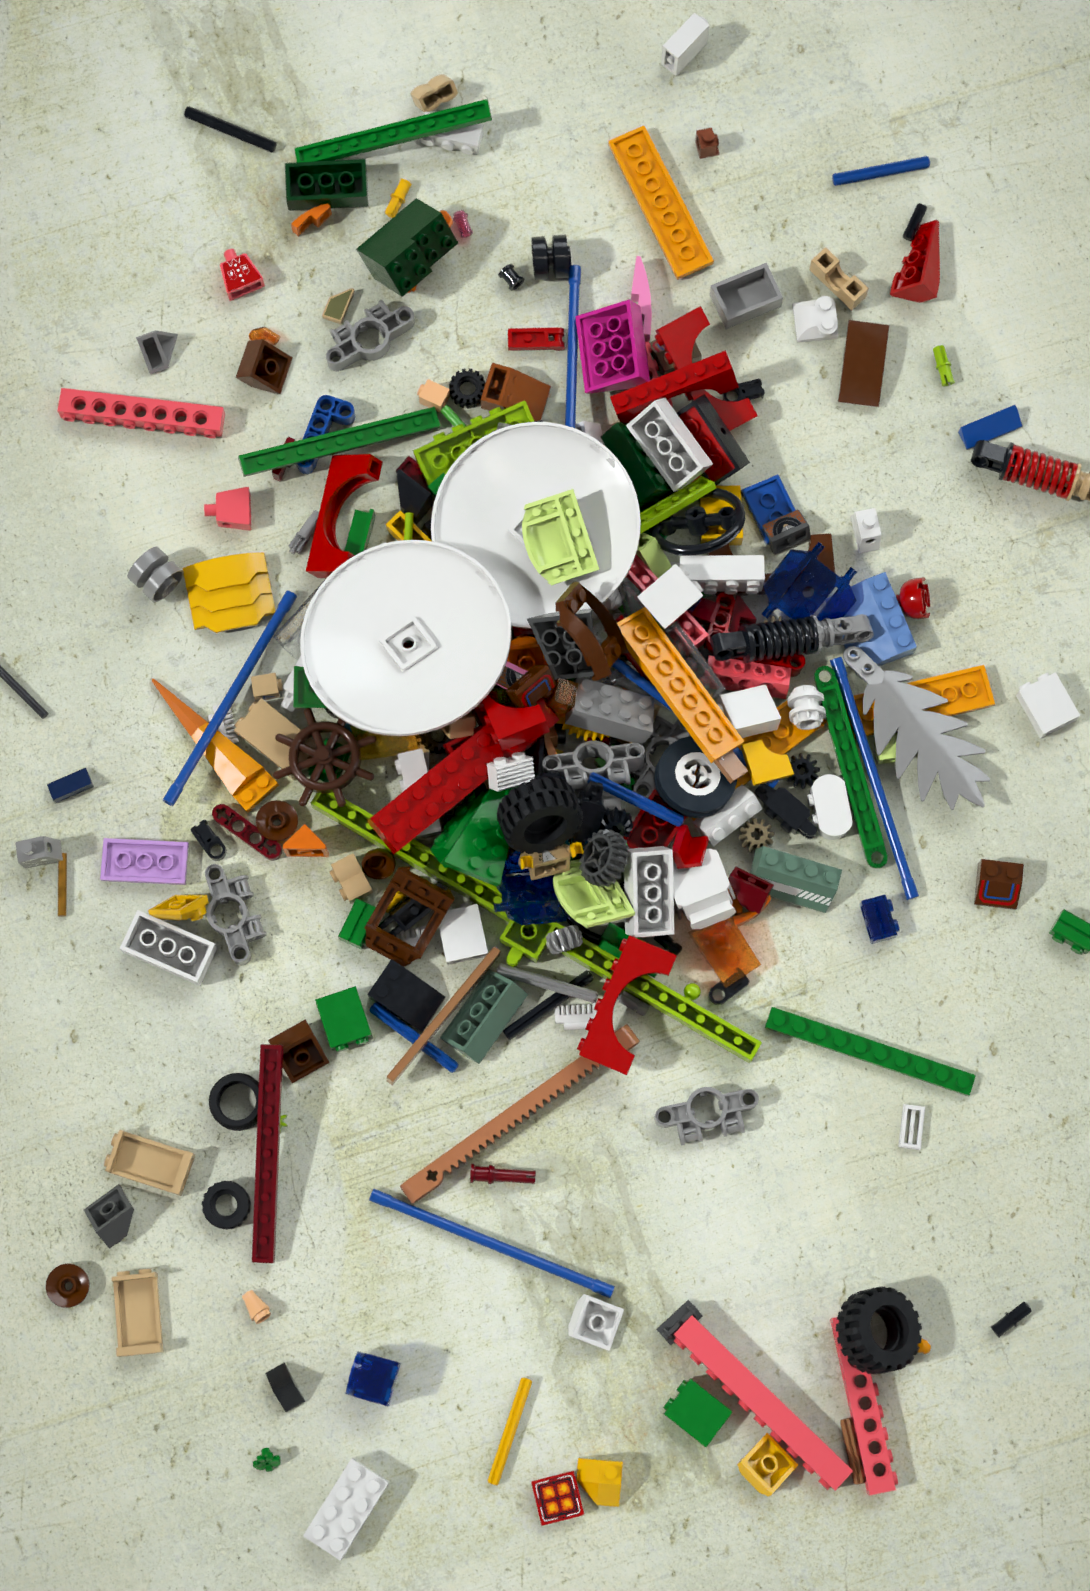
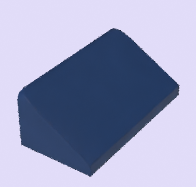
(70, 785)

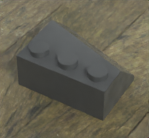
(559, 647)

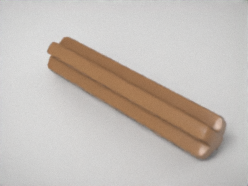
(852, 1451)

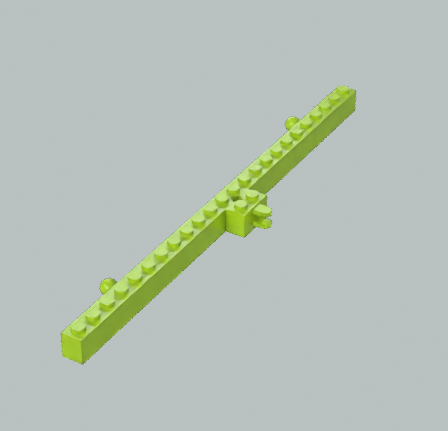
(588, 954)

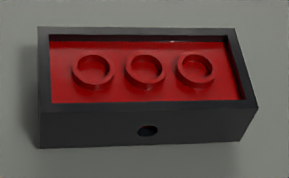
(714, 439)

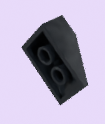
(406, 996)

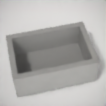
(746, 296)

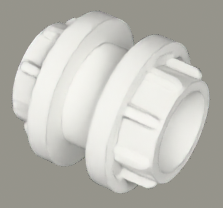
(806, 707)

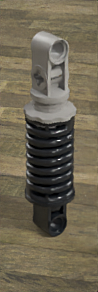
(789, 637)

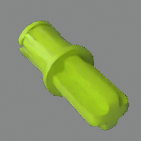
(943, 365)

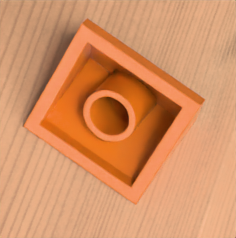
(526, 653)
(305, 844)

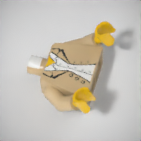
(551, 861)

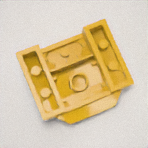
(229, 592)

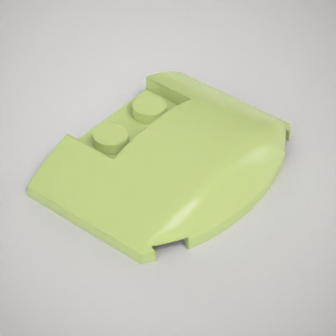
(558, 538)
(589, 903)

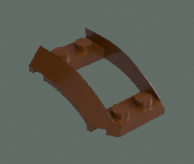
(597, 656)
(419, 890)

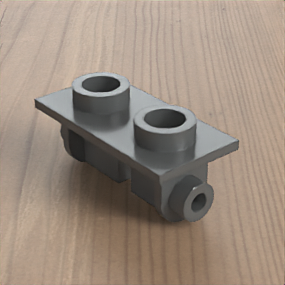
(668, 1327)

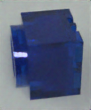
(373, 1378)

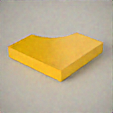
(765, 765)

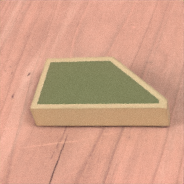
(338, 306)

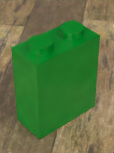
(344, 1019)
(696, 1412)

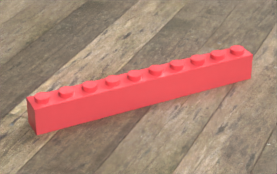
(763, 1403)

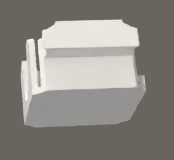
(704, 891)

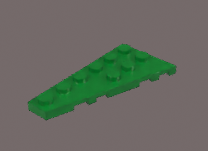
(481, 843)

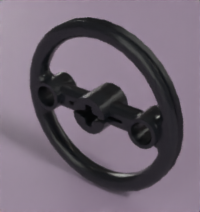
(698, 524)

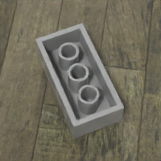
(612, 711)

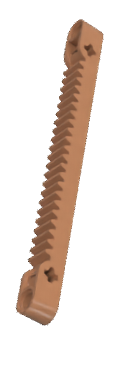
(418, 1185)

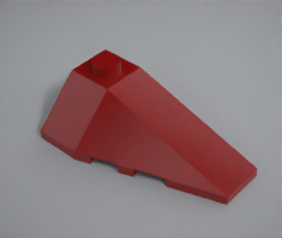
(921, 269)

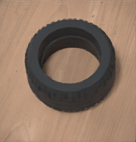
(215, 1096)

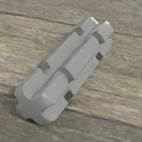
(633, 1003)

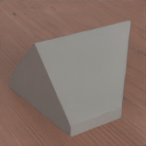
(157, 349)

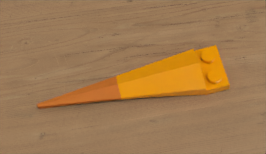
(238, 771)

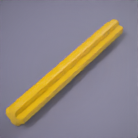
(509, 1431)

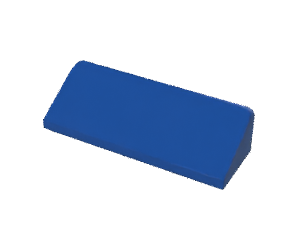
(990, 426)

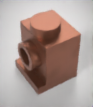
(706, 143)

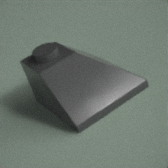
(111, 1216)

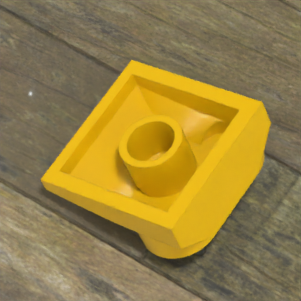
(181, 908)
(766, 1465)

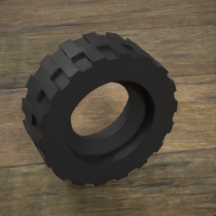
(209, 1205)

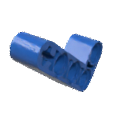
(326, 417)

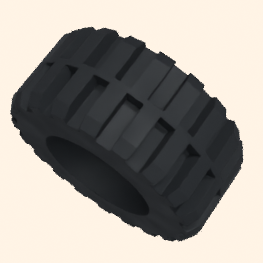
(539, 815)
(901, 1327)

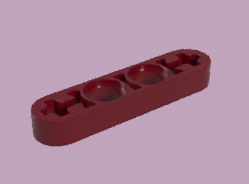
(245, 834)

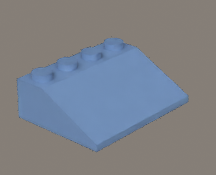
(891, 633)

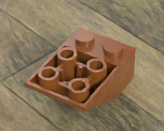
(508, 387)

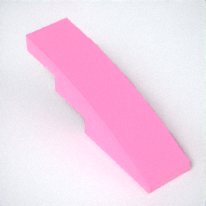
(641, 294)

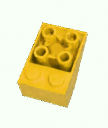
(713, 505)

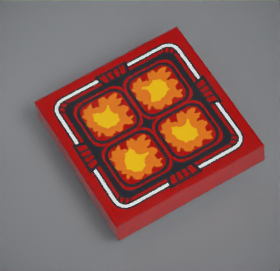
(557, 1498)

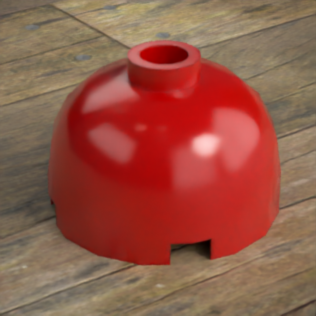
(914, 598)

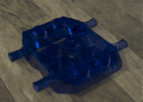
(816, 575)
(524, 906)

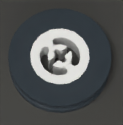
(675, 782)

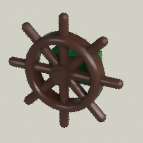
(327, 760)

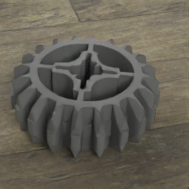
(604, 858)

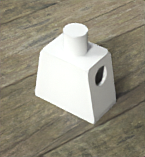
(866, 527)

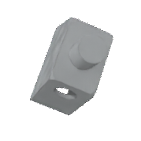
(34, 851)

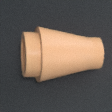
(256, 1307)

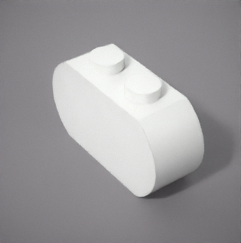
(830, 807)

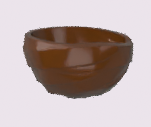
(378, 863)

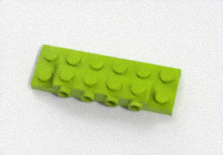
(445, 449)

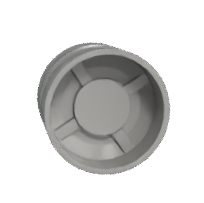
(155, 574)

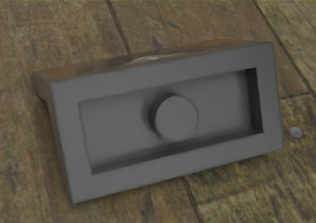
(787, 531)

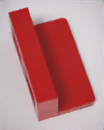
(688, 850)

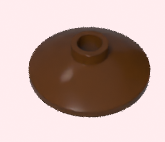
(275, 811)
(56, 1285)

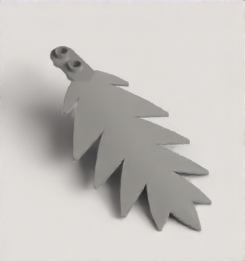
(902, 709)

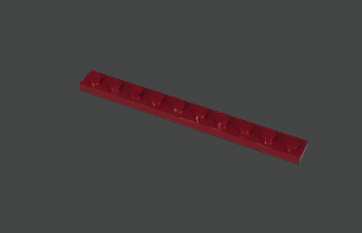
(267, 1153)

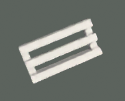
(909, 1145)

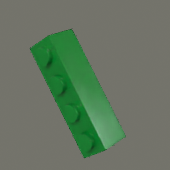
(454, 826)

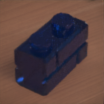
(879, 919)

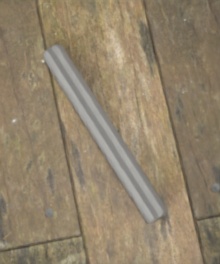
(547, 983)

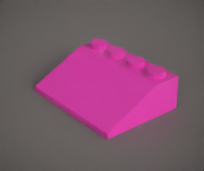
(612, 348)

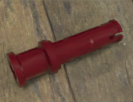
(490, 1174)

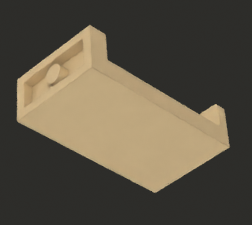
(262, 726)
(149, 1162)
(137, 1313)

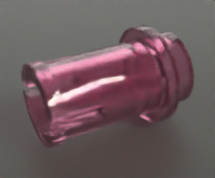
(463, 225)

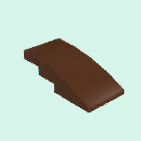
(863, 363)

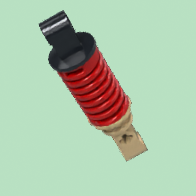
(1034, 468)

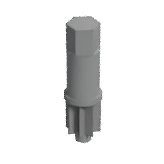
(304, 534)

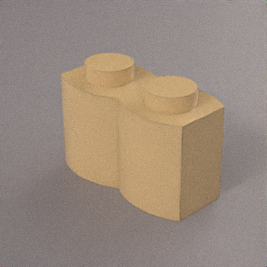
(430, 95)
(351, 879)

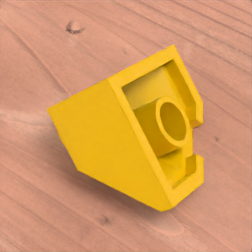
(600, 1480)

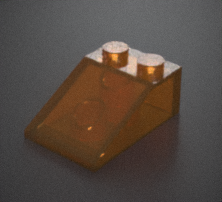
(725, 951)

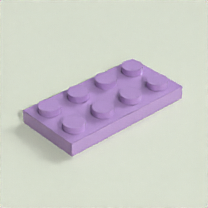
(144, 861)

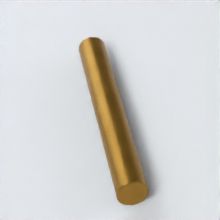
(62, 885)

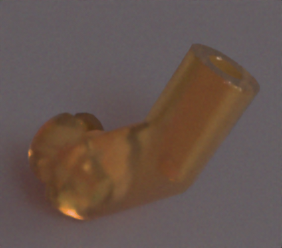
(265, 334)

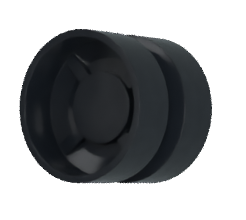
(546, 257)

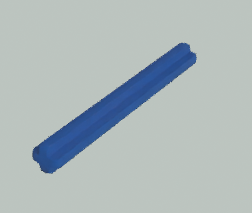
(880, 170)
(637, 800)
(411, 1035)

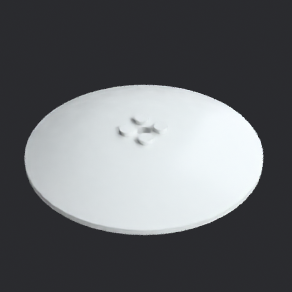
(485, 498)
(399, 595)

